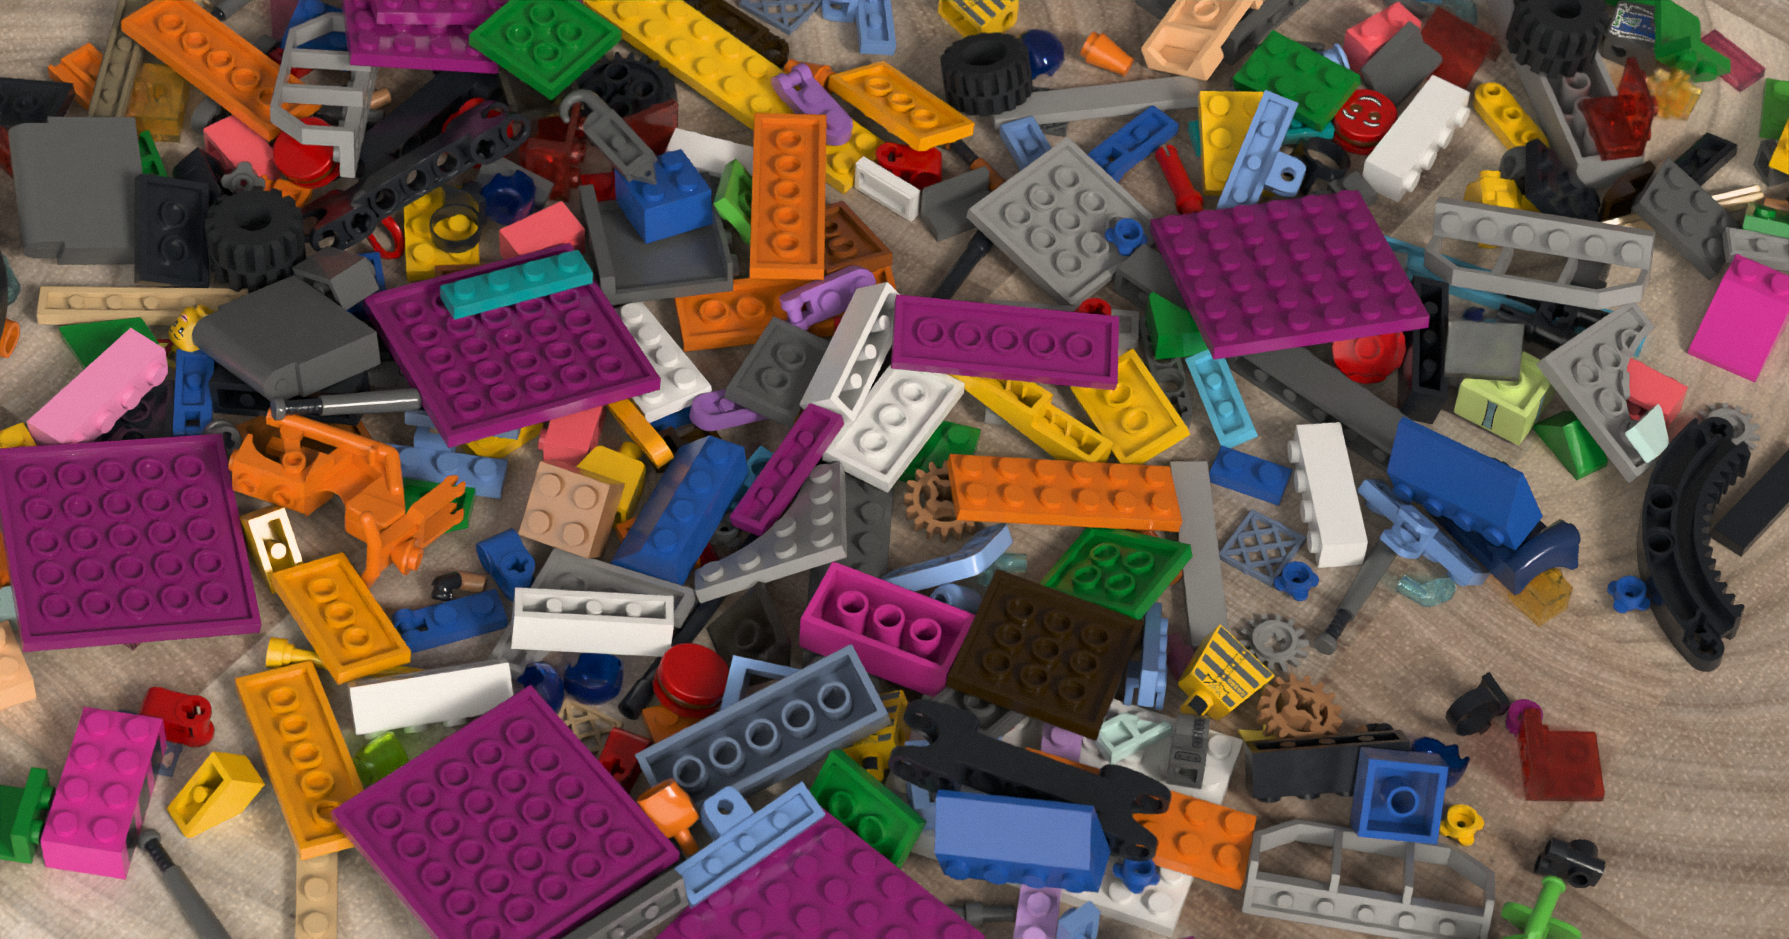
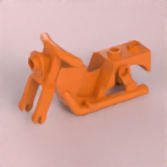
(362, 475)

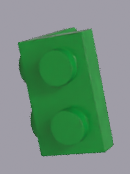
(1680, 44)
(24, 816)

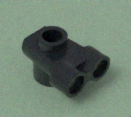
(1571, 861)

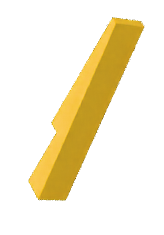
(1031, 412)

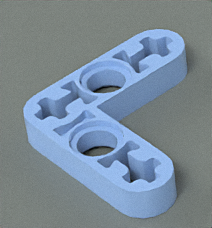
(968, 561)

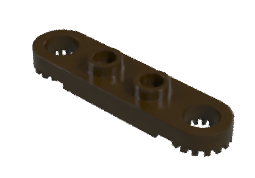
(745, 29)

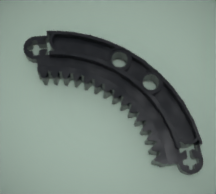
(1676, 539)

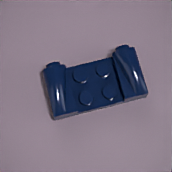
(1540, 551)

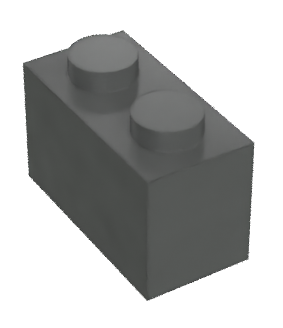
(339, 275)

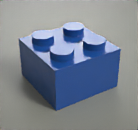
(673, 205)
(1398, 795)

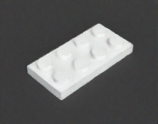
(678, 375)
(893, 425)

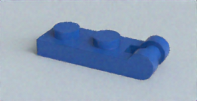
(1134, 142)
(192, 392)
(451, 621)

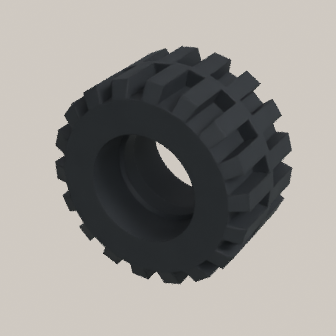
(986, 74)

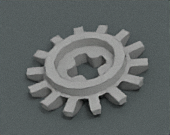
(1737, 420)
(1281, 632)

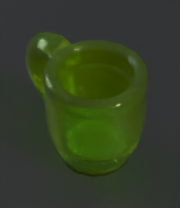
(379, 758)

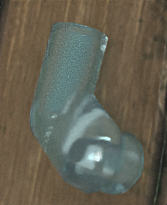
(1464, 10)
(1006, 562)
(1427, 593)

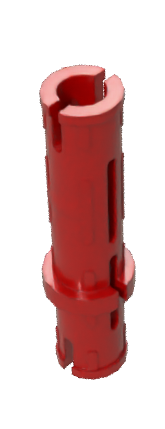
(1186, 197)

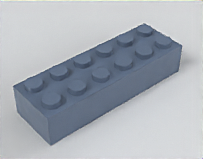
(771, 731)

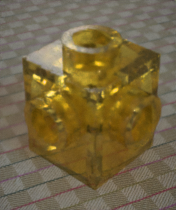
(1683, 96)

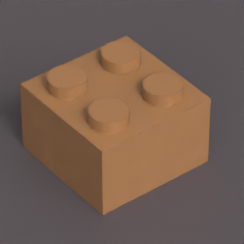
(571, 508)

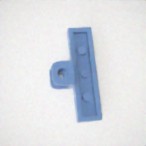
(873, 23)
(1259, 159)
(434, 461)
(1417, 535)
(1150, 672)
(744, 837)

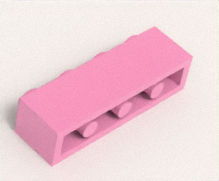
(101, 392)

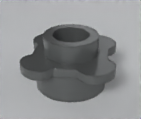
(242, 172)
(731, 538)

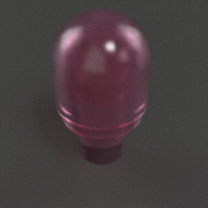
(1179, 655)

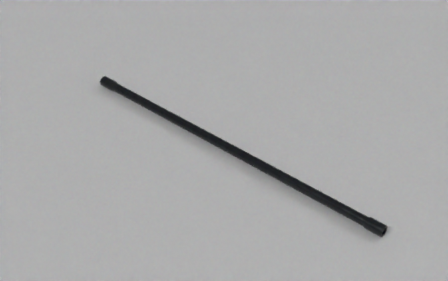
(642, 691)

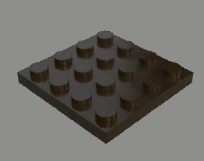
(1045, 654)

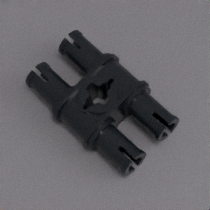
(1539, 326)

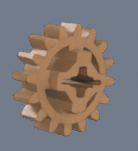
(935, 516)
(1298, 710)

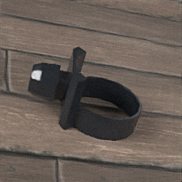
(1314, 167)
(465, 202)
(1480, 706)

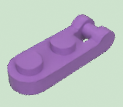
(813, 100)
(824, 297)
(714, 412)

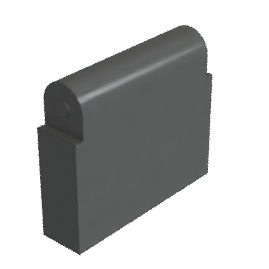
(76, 188)
(287, 340)

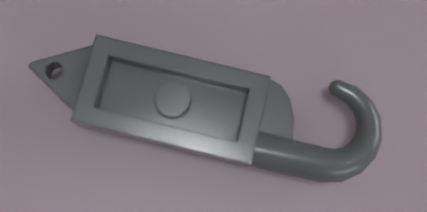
(613, 137)

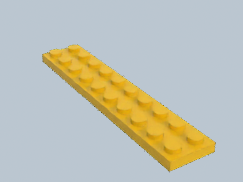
(721, 70)

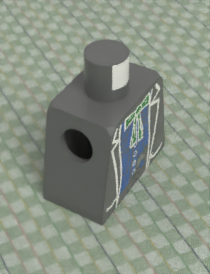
(1631, 35)

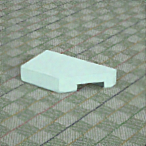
(1649, 434)
(1128, 734)

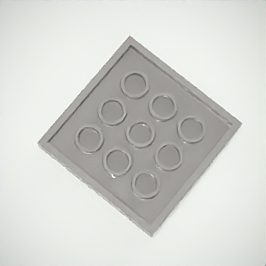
(1056, 222)

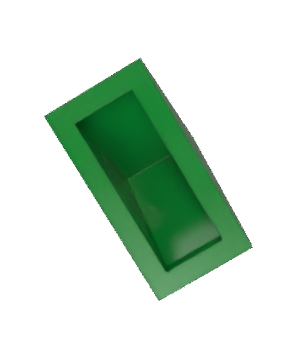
(1171, 329)
(1571, 444)

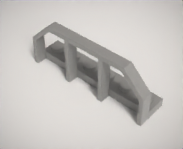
(354, 98)
(1540, 234)
(1363, 908)

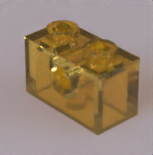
(160, 102)

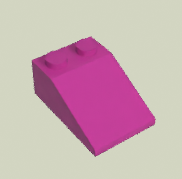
(1744, 319)

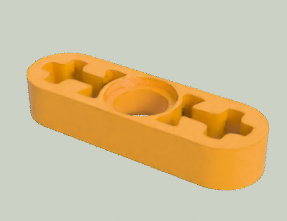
(641, 432)

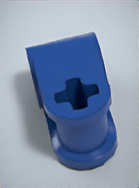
(507, 561)

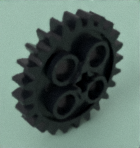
(627, 84)

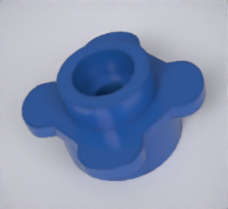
(1126, 228)
(1300, 573)
(1632, 587)
(1136, 874)

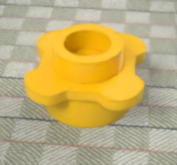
(1465, 816)

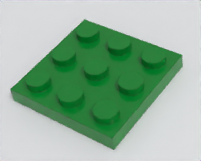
(545, 41)
(1118, 569)

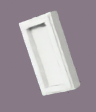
(887, 189)

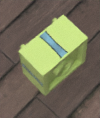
(1507, 406)

